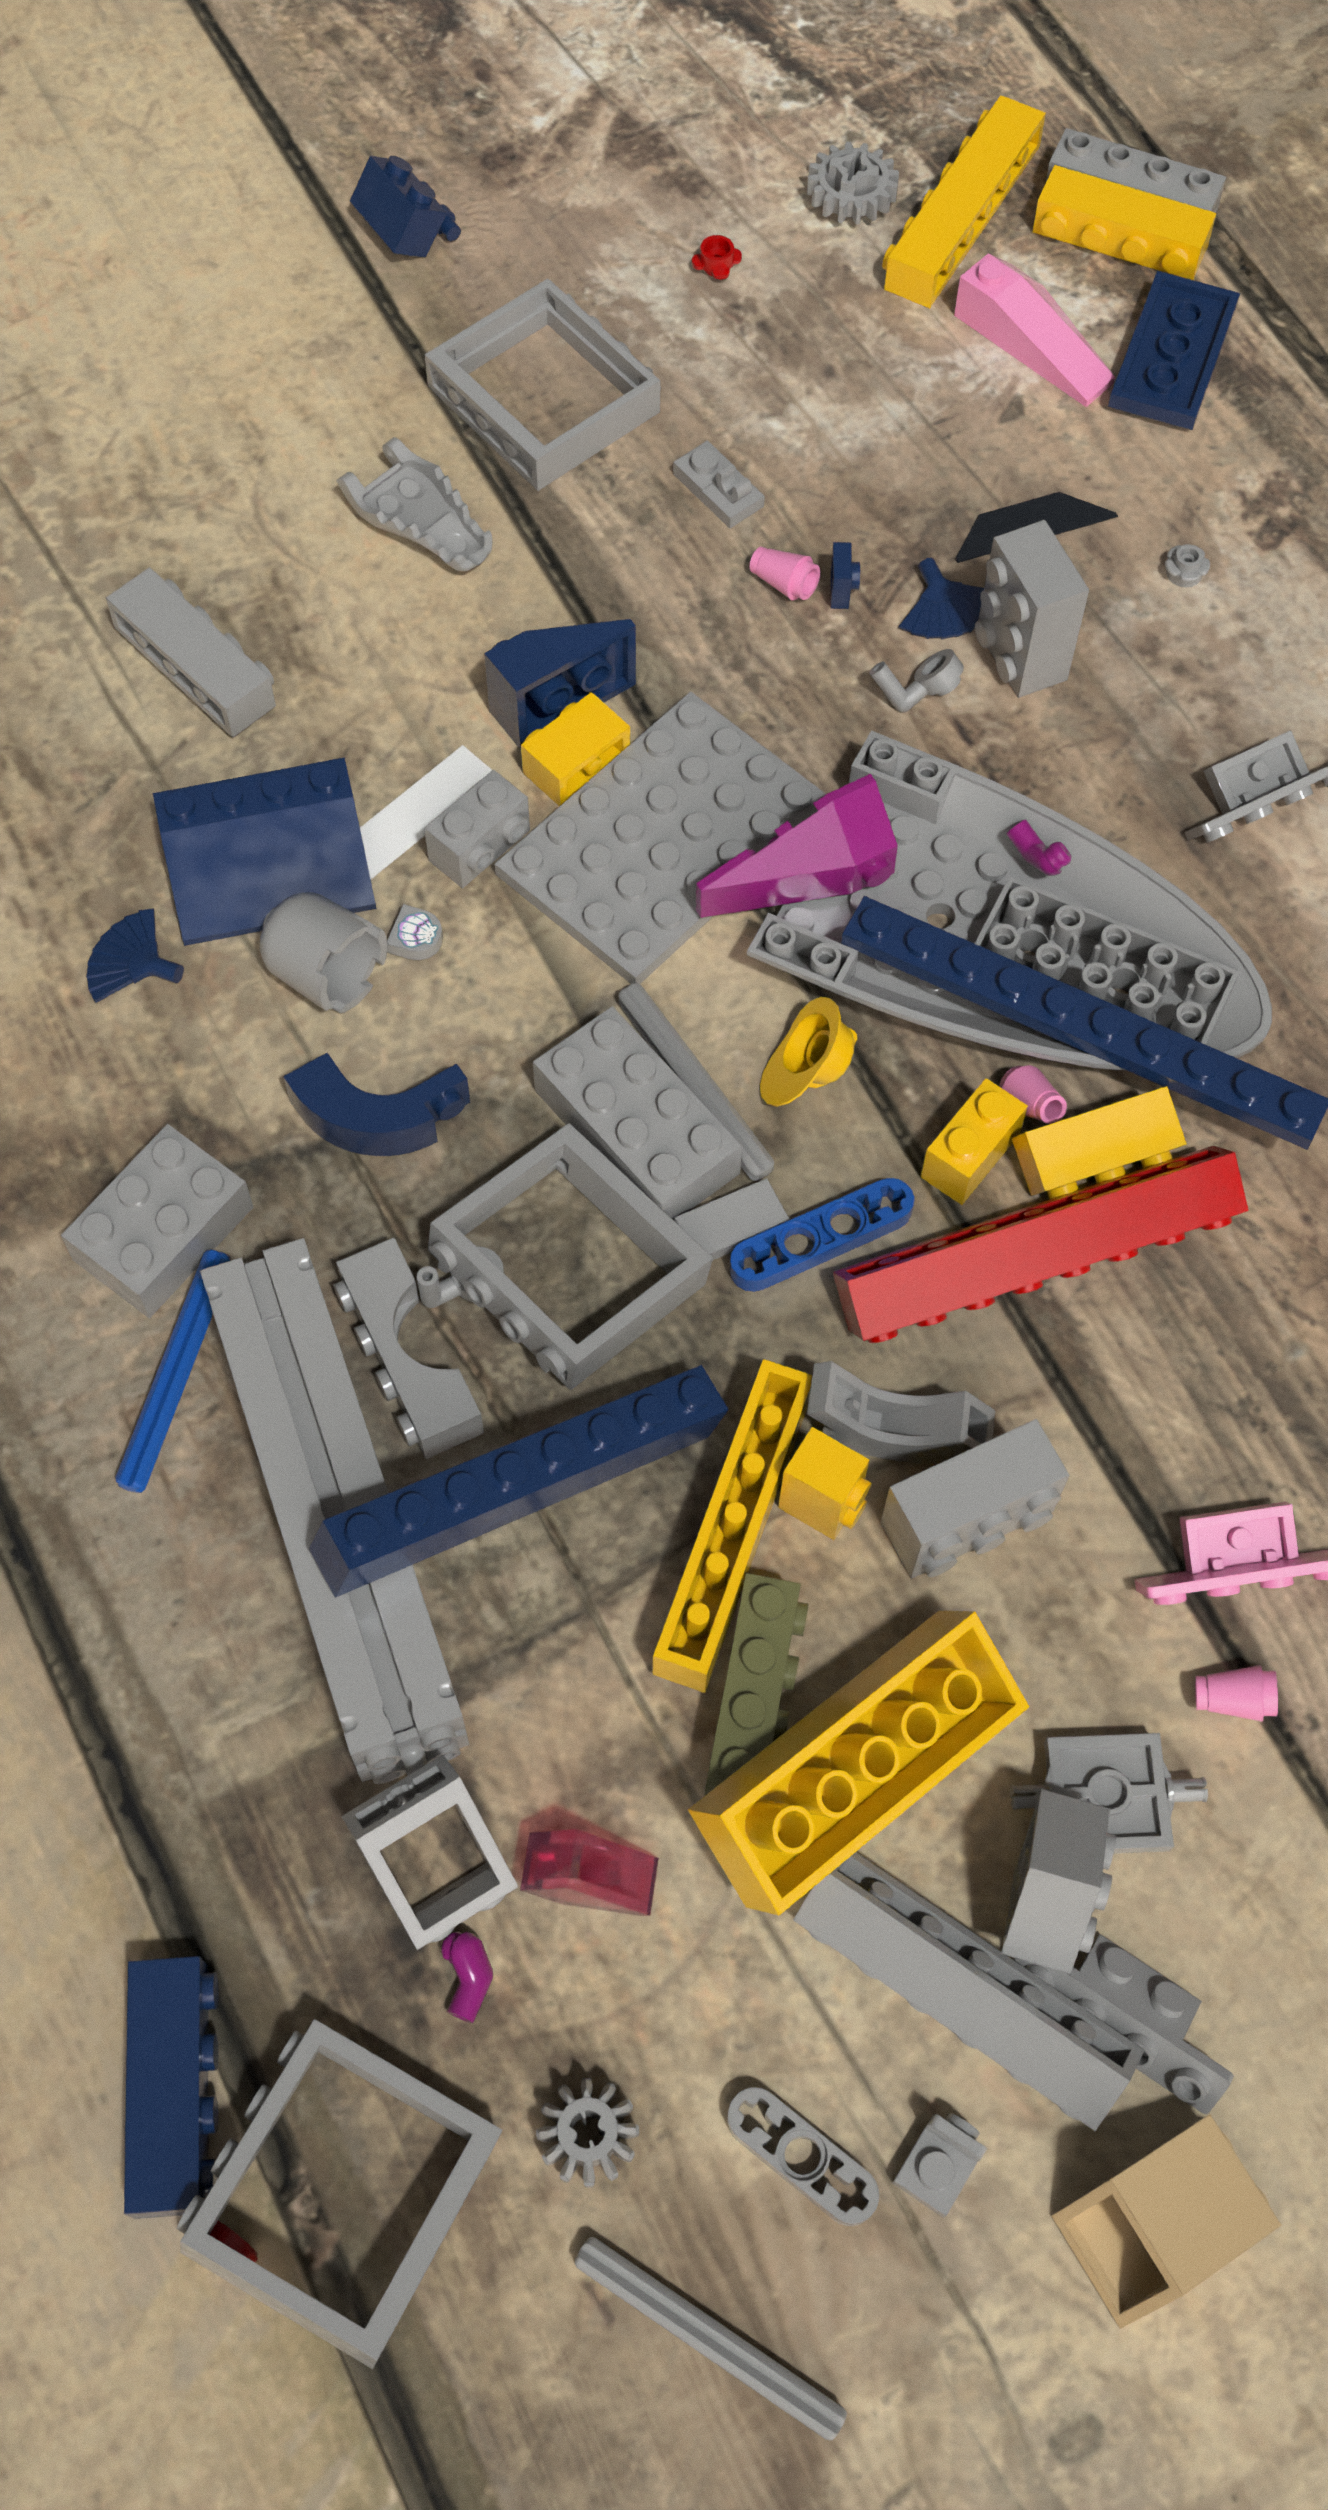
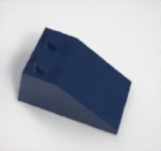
(551, 667)

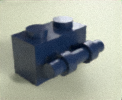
(402, 207)

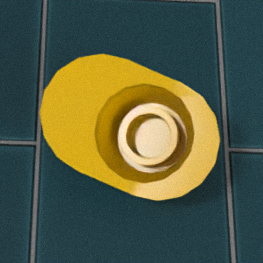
(810, 1055)

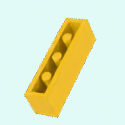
(1123, 222)

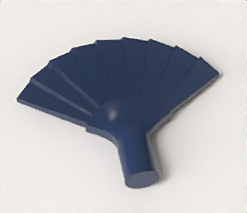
(944, 608)
(127, 956)

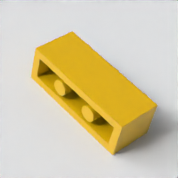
(1099, 1143)

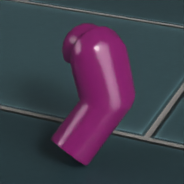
(1034, 851)
(474, 1971)

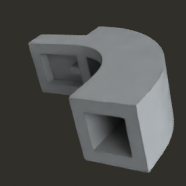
(896, 1424)

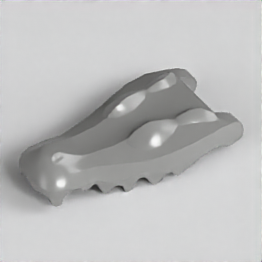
(420, 506)

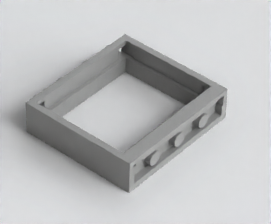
(540, 465)
(622, 1203)
(237, 2157)

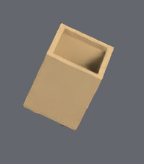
(1166, 2222)

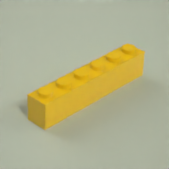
(963, 201)
(732, 1527)

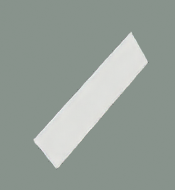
(404, 819)

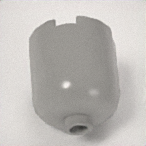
(322, 950)

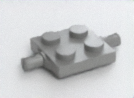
(1118, 1774)

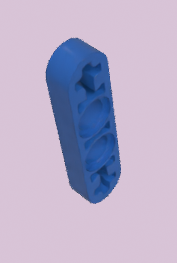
(825, 1239)

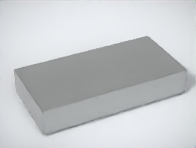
(733, 1218)

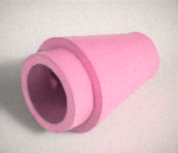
(787, 572)
(1034, 1090)
(1238, 1693)

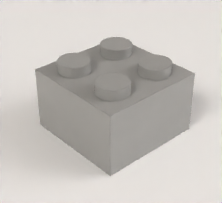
(1059, 1882)

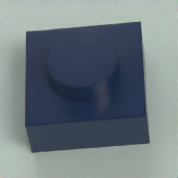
(843, 575)

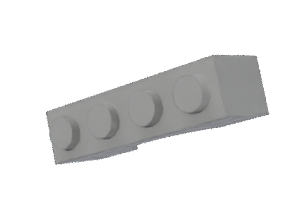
(434, 1401)

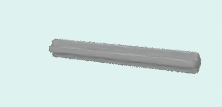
(678, 1056)
(711, 2338)

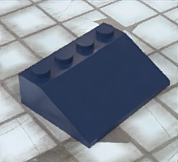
(257, 840)

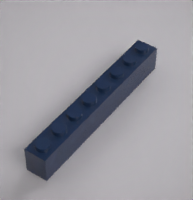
(515, 1480)

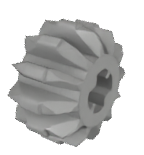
(568, 2138)

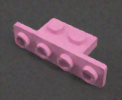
(1236, 1550)

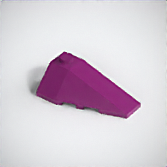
(824, 856)

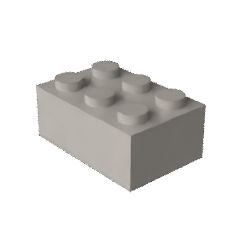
(1031, 608)
(158, 1220)
(974, 1500)

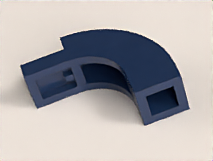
(370, 1121)

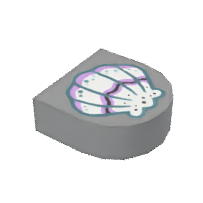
(415, 934)

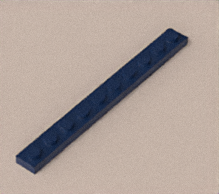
(1086, 1022)

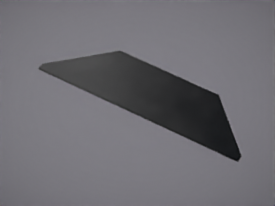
(1057, 509)

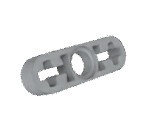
(846, 2174)

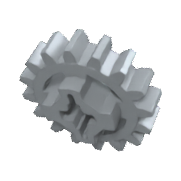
(852, 182)

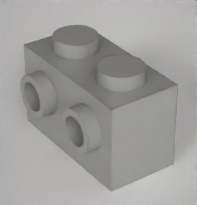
(477, 828)

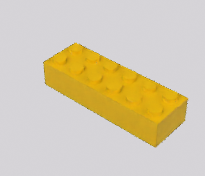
(858, 1760)

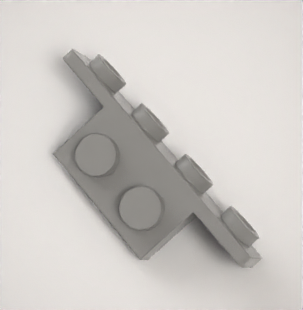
(1253, 781)
(1148, 2013)

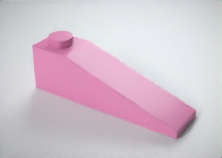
(1031, 327)

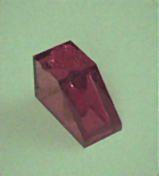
(589, 1872)

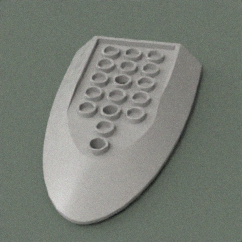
(1091, 926)

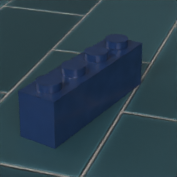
(169, 2085)

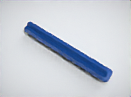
(168, 1382)

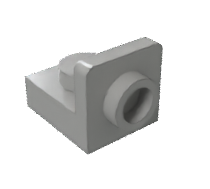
(940, 2162)

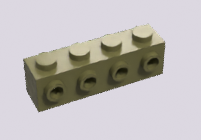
(757, 1674)

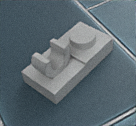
(718, 484)

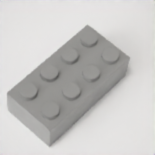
(638, 1113)

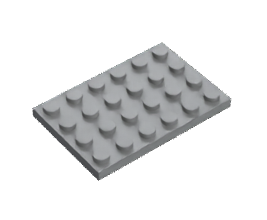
(640, 834)

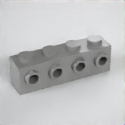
(1138, 170)
(192, 651)

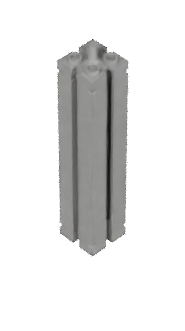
(317, 1464)

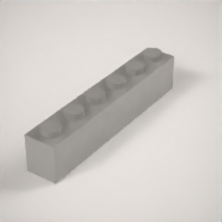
(971, 1989)

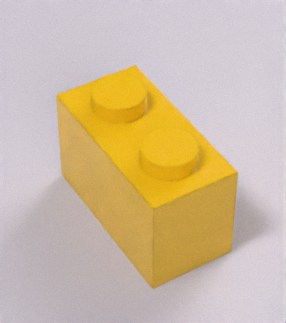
(573, 747)
(973, 1141)
(825, 1484)

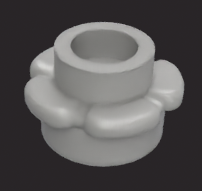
(1186, 565)

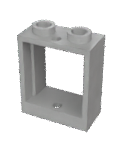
(407, 1807)

